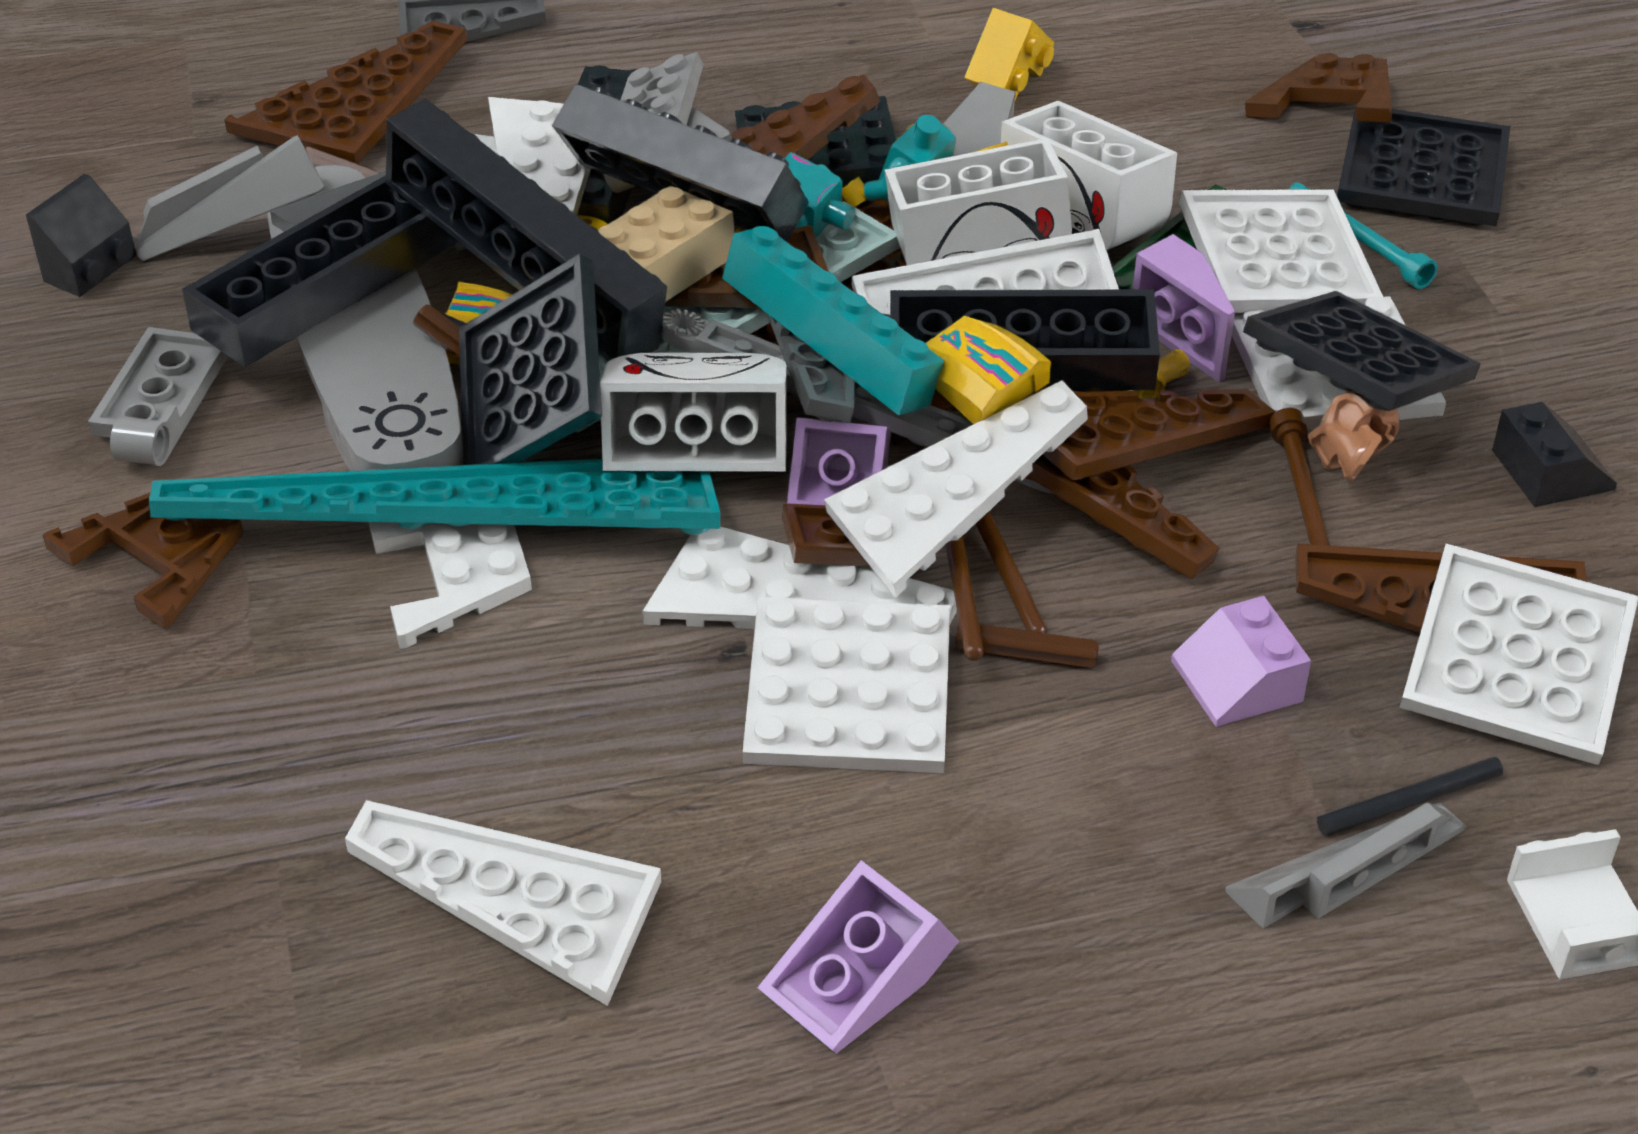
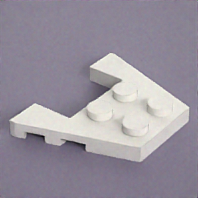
(470, 569)

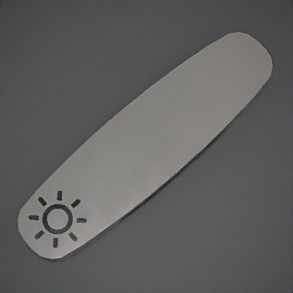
(380, 376)

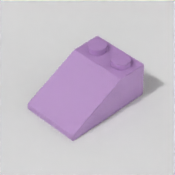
(1189, 303)
(858, 959)

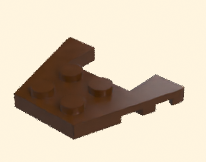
(1330, 80)
(180, 550)

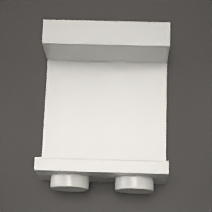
(1577, 903)

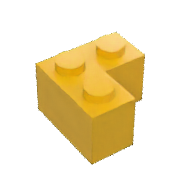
(1009, 52)

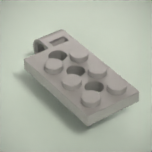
(663, 89)
(137, 395)

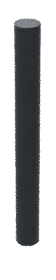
(1409, 796)

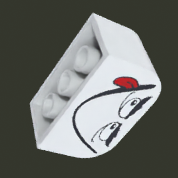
(1112, 174)
(979, 201)
(694, 412)

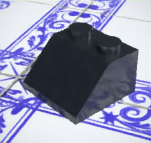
(79, 237)
(1547, 456)

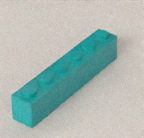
(833, 320)

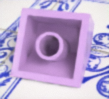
(834, 457)
(1243, 663)

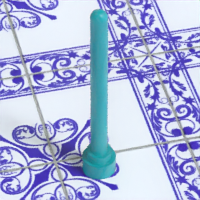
(1415, 268)

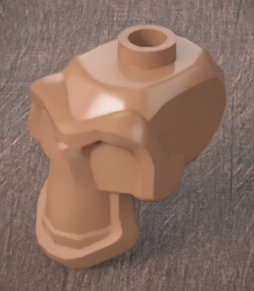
(1352, 433)

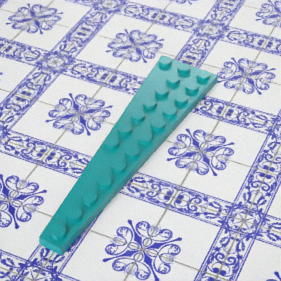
(455, 495)

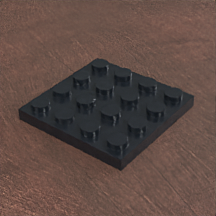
(852, 149)
(1426, 167)
(1361, 350)
(531, 368)

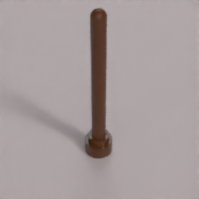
(1289, 431)
(1010, 575)
(964, 599)

